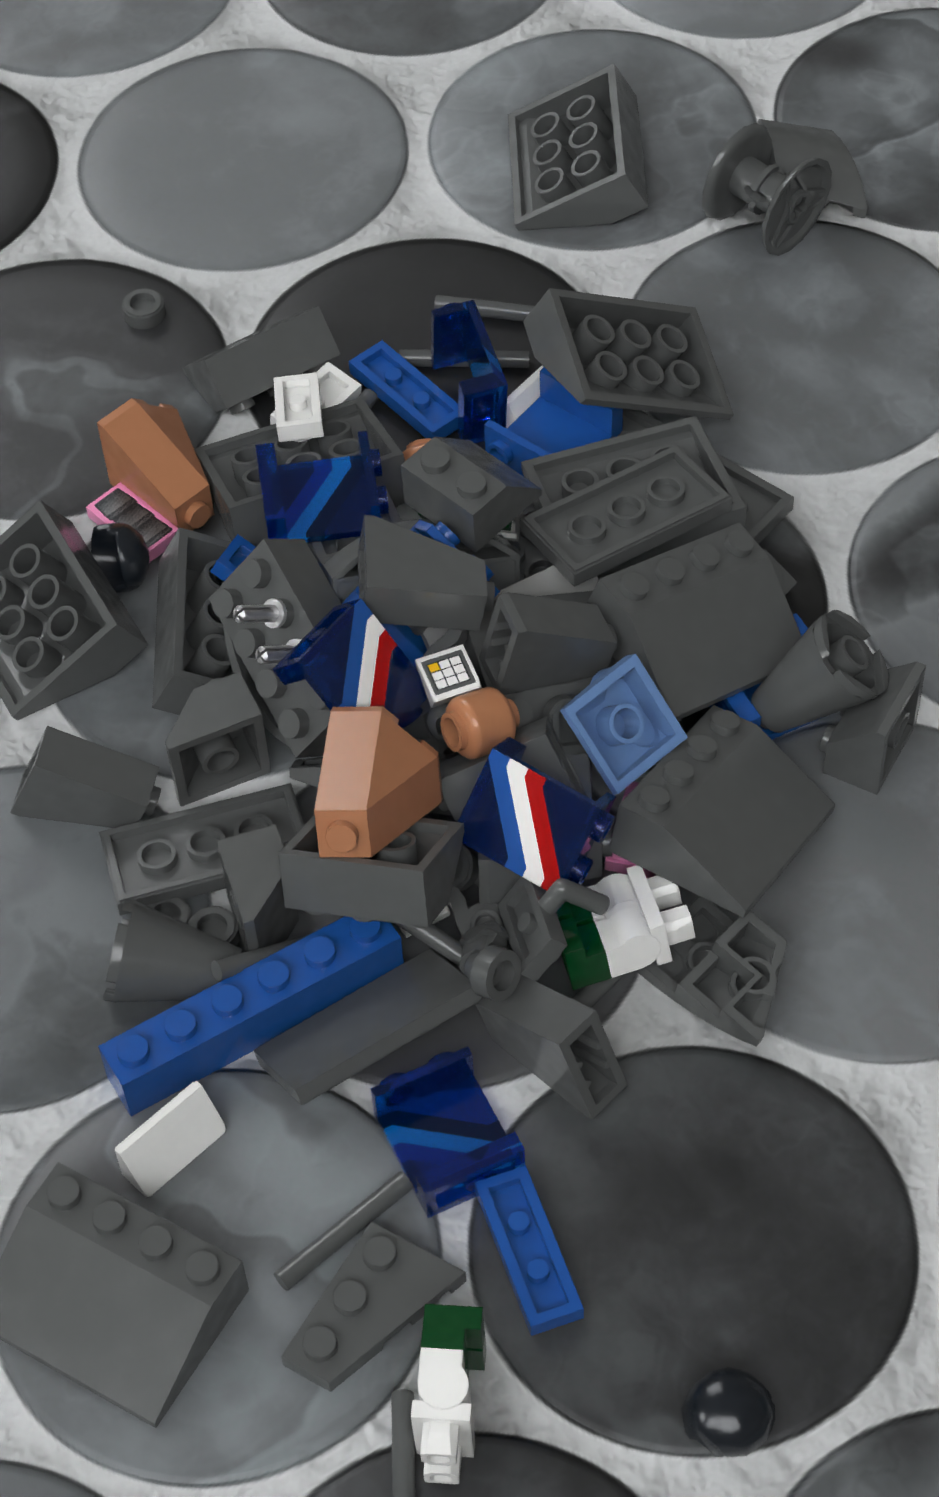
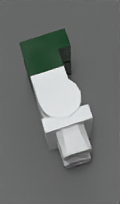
(628, 933)
(443, 1416)

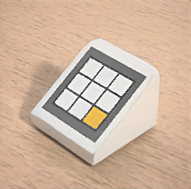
(447, 675)

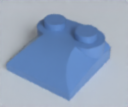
(623, 722)

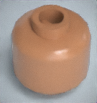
(479, 722)

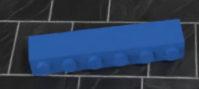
(247, 1010)

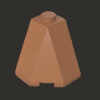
(156, 460)
(372, 782)

